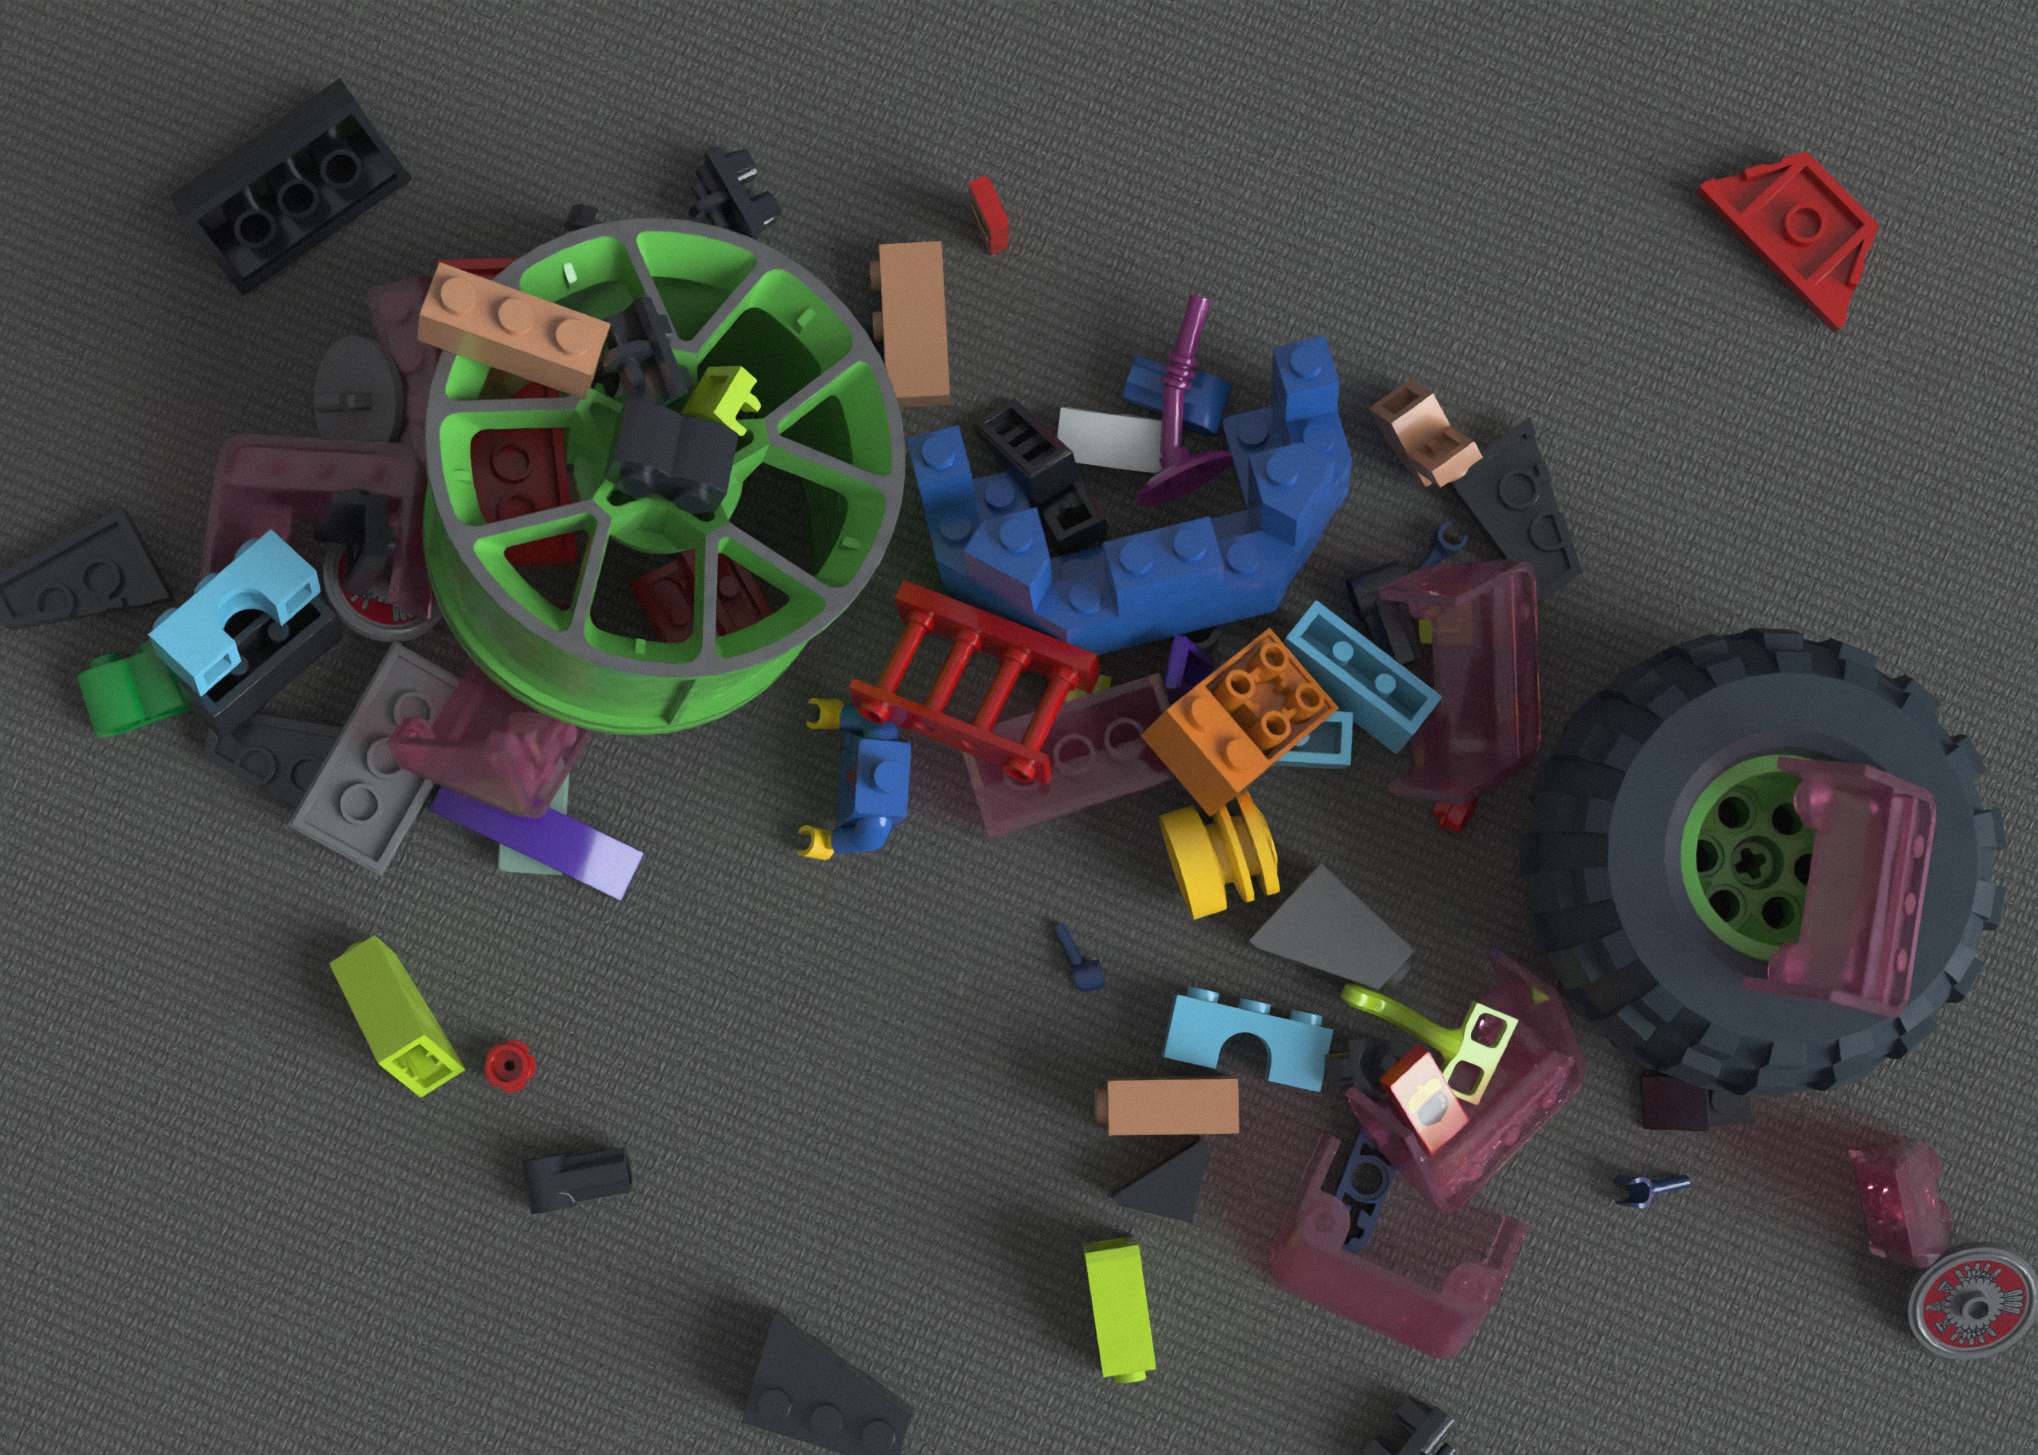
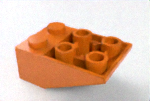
(1239, 721)

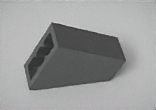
(1333, 933)

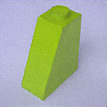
(395, 1017)
(1119, 1308)

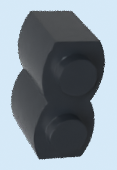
(671, 456)

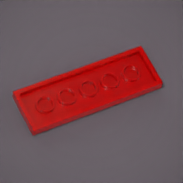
(521, 467)

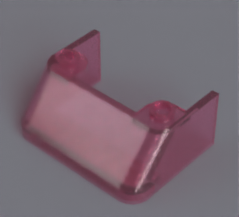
(273, 478)
(1484, 672)
(1860, 889)
(1529, 1085)
(1314, 1266)

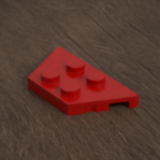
(1799, 228)

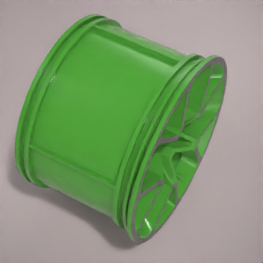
(821, 417)

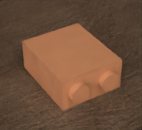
(1168, 1105)

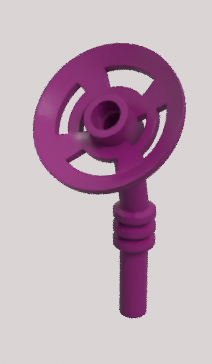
(1180, 469)

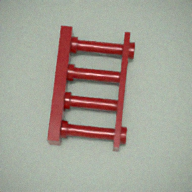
(971, 632)

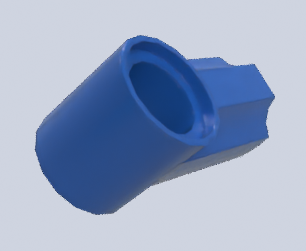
(1202, 403)

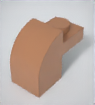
(1422, 435)

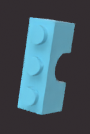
(261, 577)
(1293, 1045)

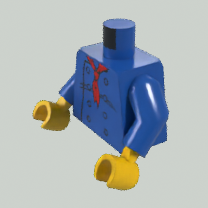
(870, 782)

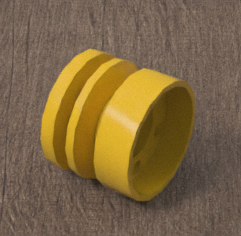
(1220, 854)

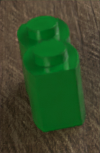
(130, 692)

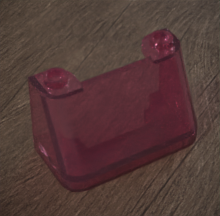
(492, 747)

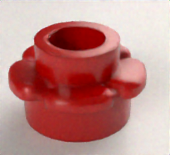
(1453, 815)
(495, 1068)

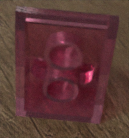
(1902, 1201)

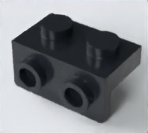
(362, 524)

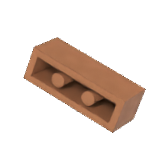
(913, 321)
(512, 331)

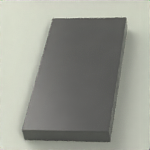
(359, 794)

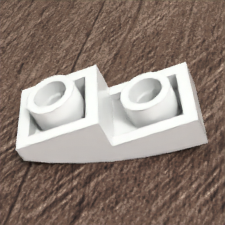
(1111, 439)

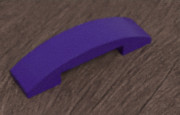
(550, 840)

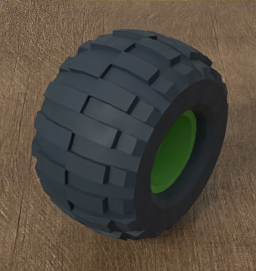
(1644, 785)

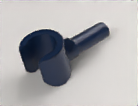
(1440, 548)
(1086, 975)
(1643, 1189)

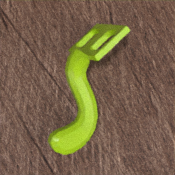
(1452, 1043)

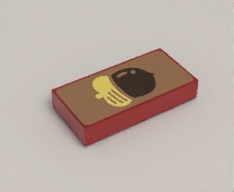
(989, 214)
(1424, 1099)

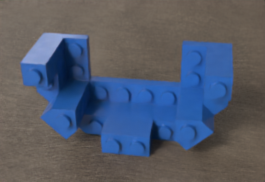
(1162, 581)

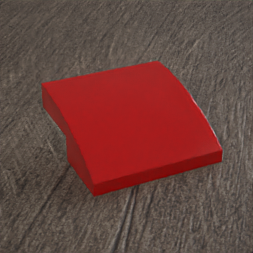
(669, 598)

